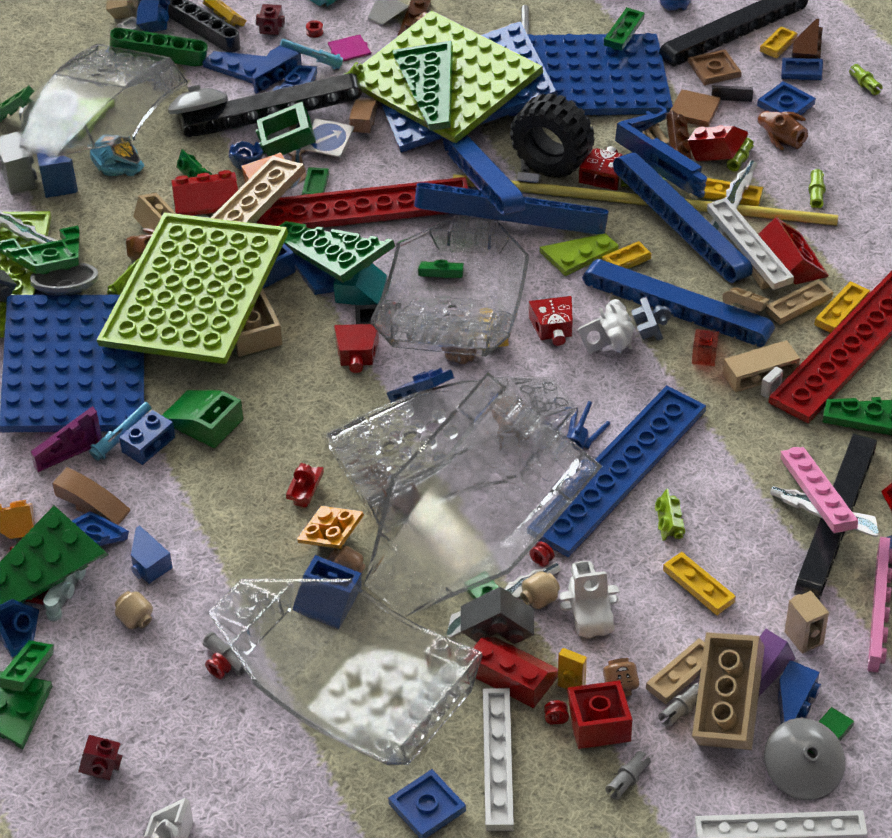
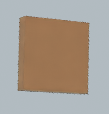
(714, 67)
(696, 107)

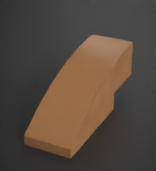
(363, 114)
(89, 496)

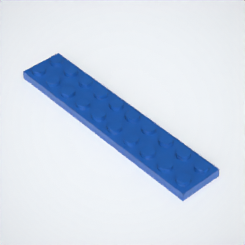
(624, 466)

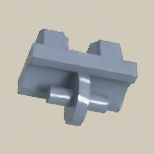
(659, 315)

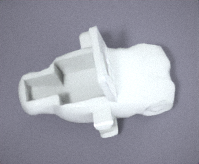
(613, 327)
(590, 600)

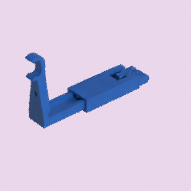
(659, 155)

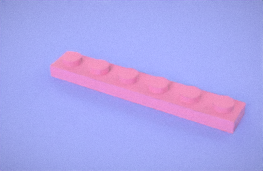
(819, 490)
(880, 613)

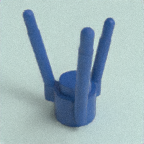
(579, 434)

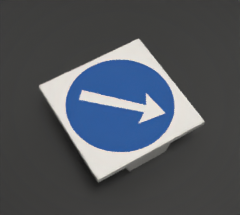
(330, 137)

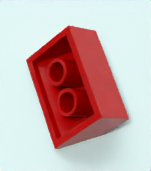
(203, 193)
(793, 251)
(515, 669)

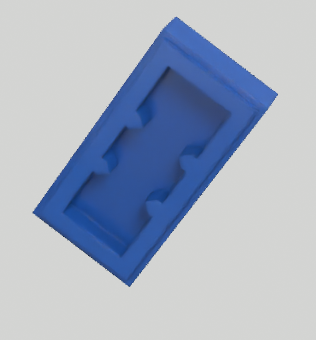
(802, 69)

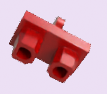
(304, 484)

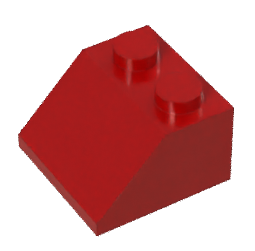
(716, 142)
(599, 714)

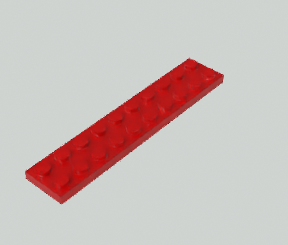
(352, 205)
(838, 356)

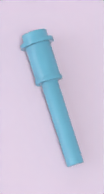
(320, 56)
(102, 447)

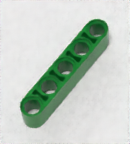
(179, 49)

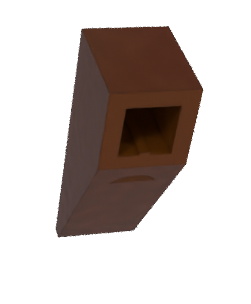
(809, 42)

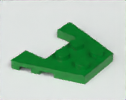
(46, 256)

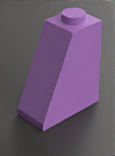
(775, 659)

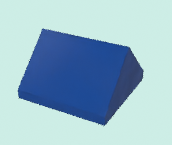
(57, 175)

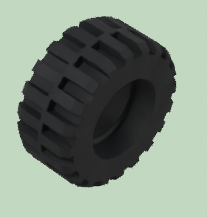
(563, 120)

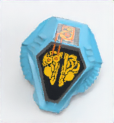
(107, 157)

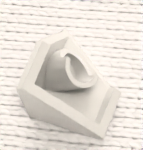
(385, 10)
(171, 821)

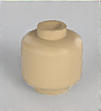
(540, 590)
(133, 610)

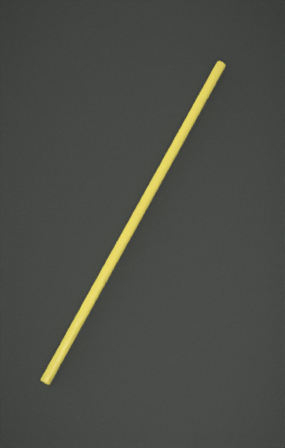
(633, 198)

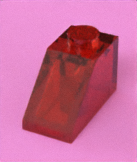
(705, 347)

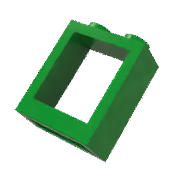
(288, 141)

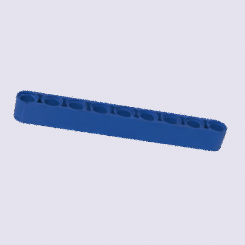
(485, 175)
(536, 212)
(683, 217)
(681, 302)

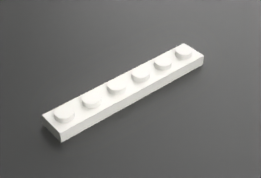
(750, 244)
(497, 760)
(783, 825)

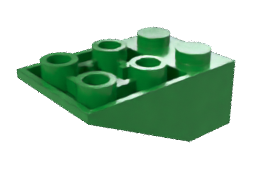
(206, 415)

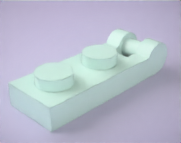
(58, 595)

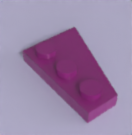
(68, 441)

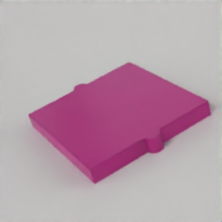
(350, 47)

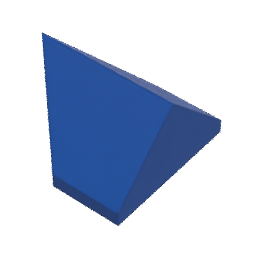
(17, 625)

